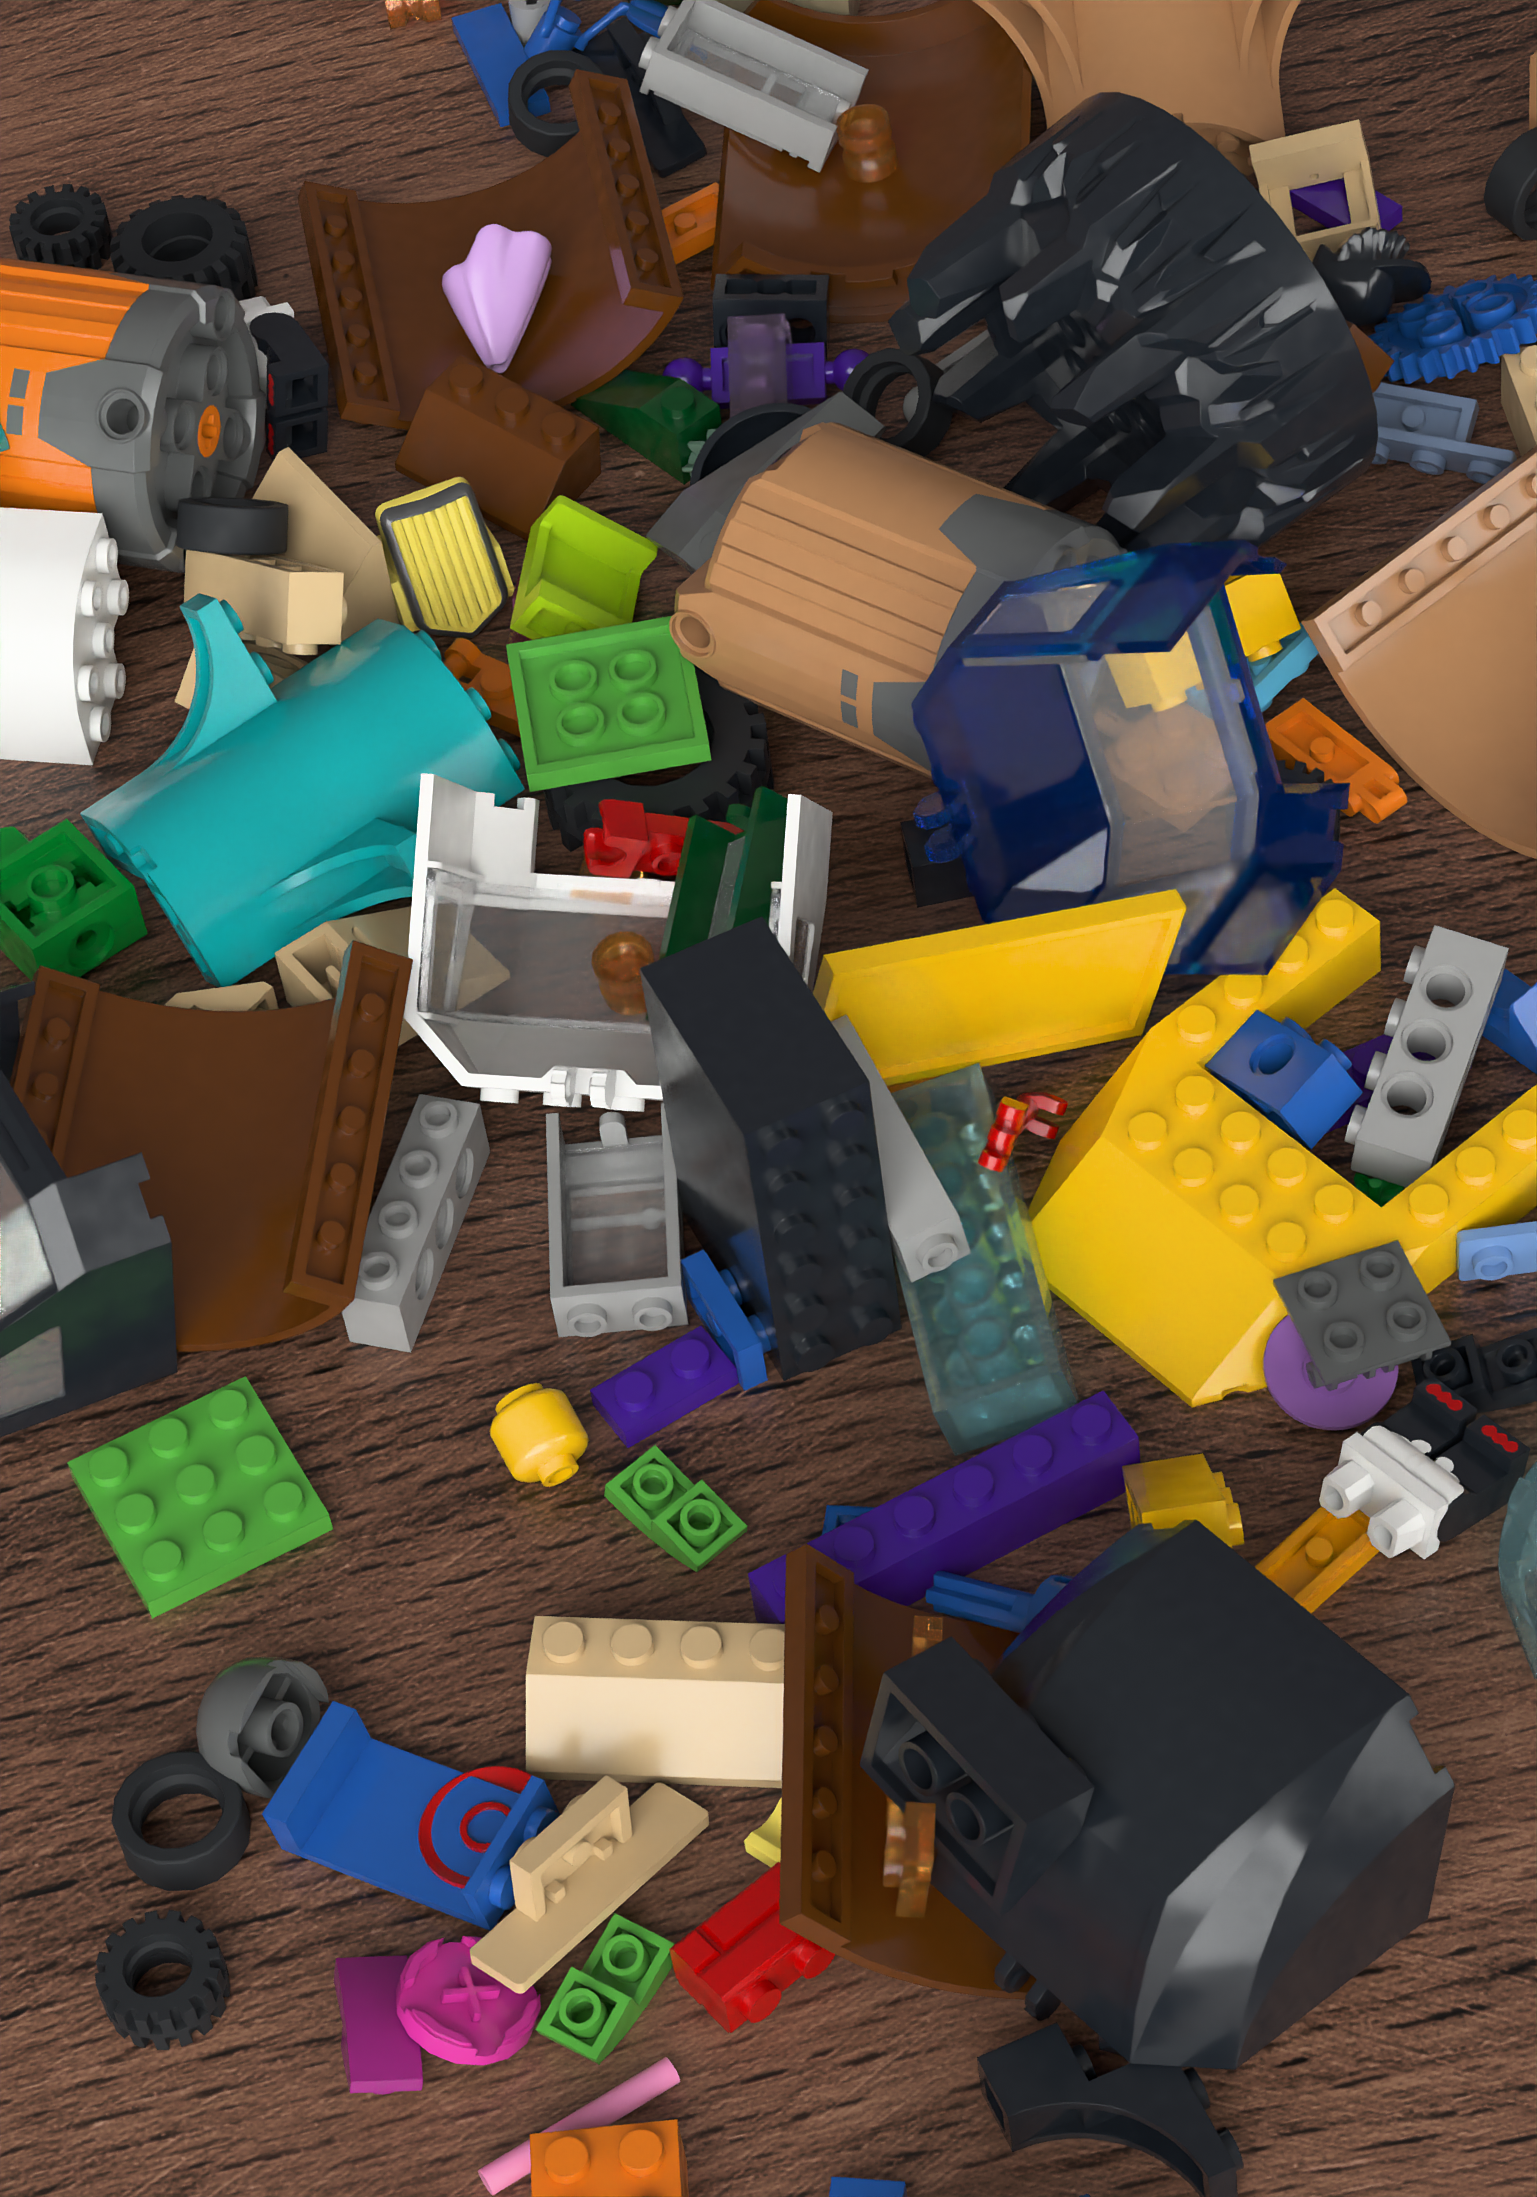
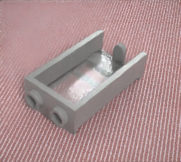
(751, 78)
(614, 1231)

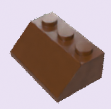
(503, 441)

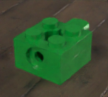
(59, 893)

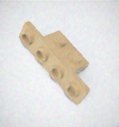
(582, 1873)

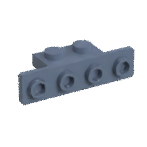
(1433, 433)

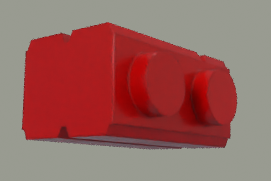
(744, 1957)

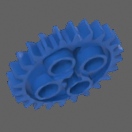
(1459, 328)

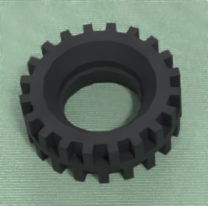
(737, 768)

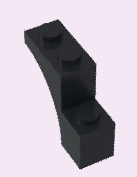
(1051, 2093)

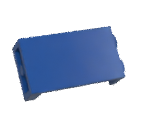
(361, 1809)

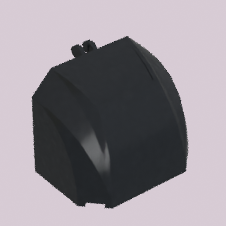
(1246, 1814)

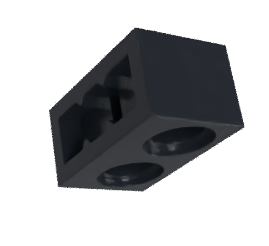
(773, 294)

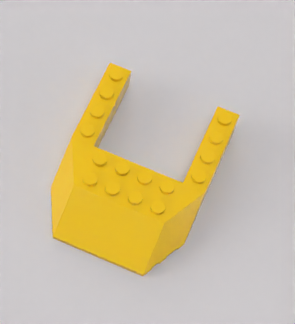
(1188, 1201)

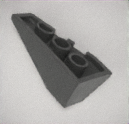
(696, 517)

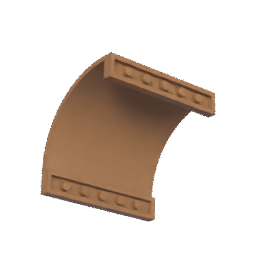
(1445, 656)

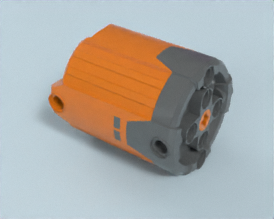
(125, 397)

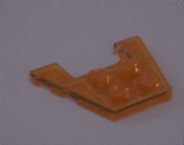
(912, 1834)

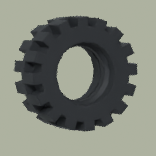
(149, 1946)

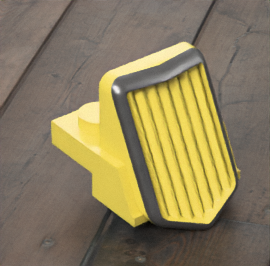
(443, 560)

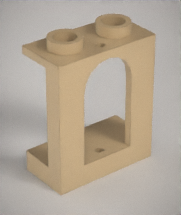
(1315, 159)

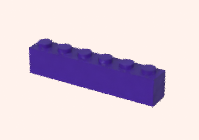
(975, 1508)

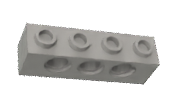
(1449, 969)
(416, 1221)

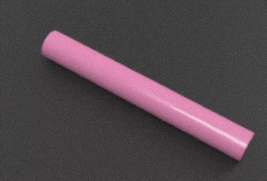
(597, 2113)

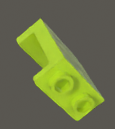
(578, 572)

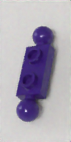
(809, 372)

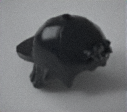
(1371, 275)

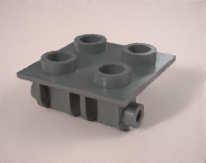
(1361, 1315)

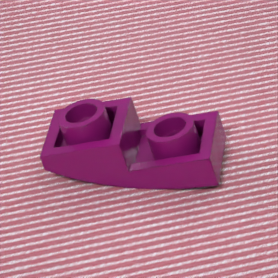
(374, 2042)

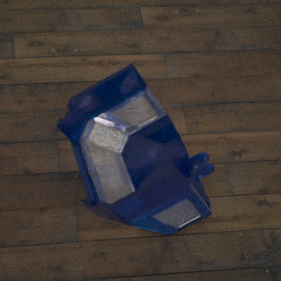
(1115, 749)

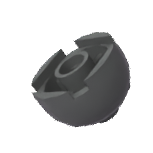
(259, 1720)

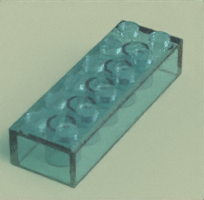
(989, 1317)

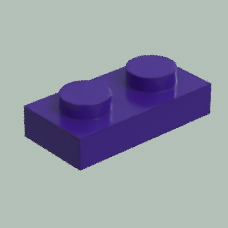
(664, 1386)

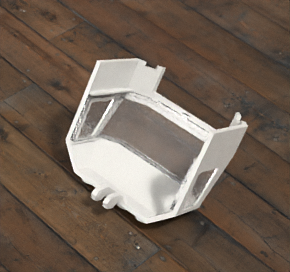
(508, 952)

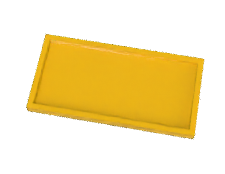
(1004, 986)

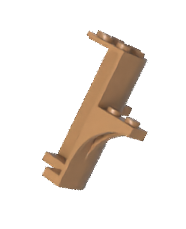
(1193, 58)

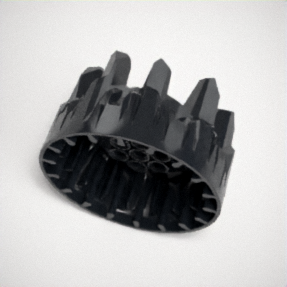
(1153, 325)

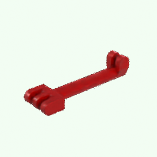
(1012, 1119)

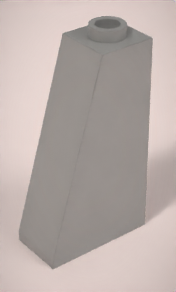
(920, 1215)

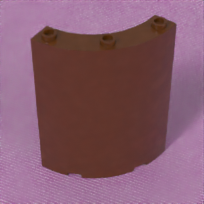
(956, 118)

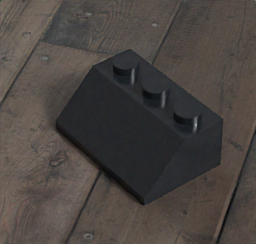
(996, 1779)

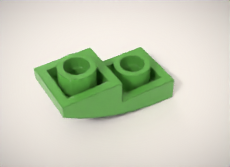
(674, 1512)
(610, 1992)

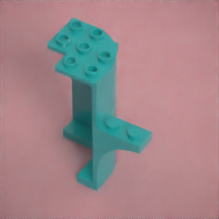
(298, 792)

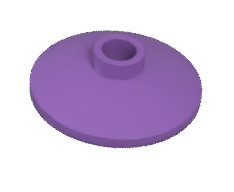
(1290, 1387)

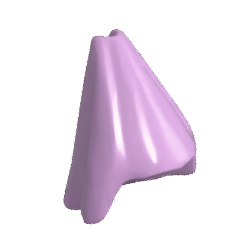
(498, 290)

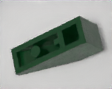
(653, 416)

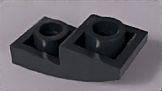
(1486, 1376)

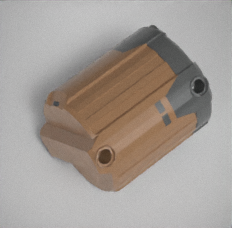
(856, 577)

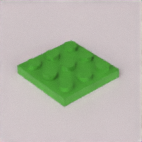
(606, 704)
(199, 1496)

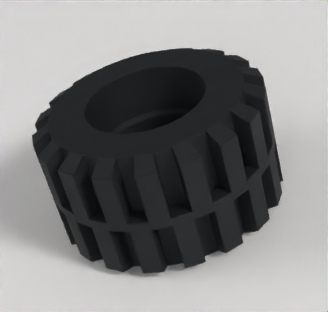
(187, 243)

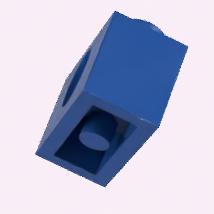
(1287, 1076)

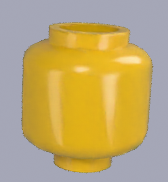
(538, 1435)

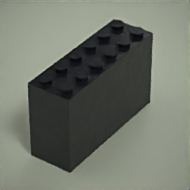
(774, 1145)

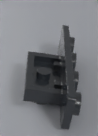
(664, 129)

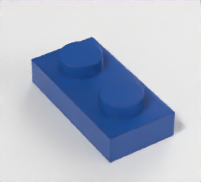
(717, 1304)

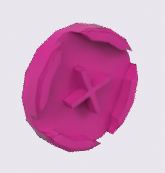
(460, 2008)

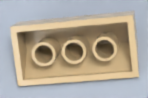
(655, 1701)

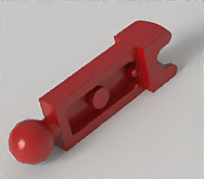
(636, 840)

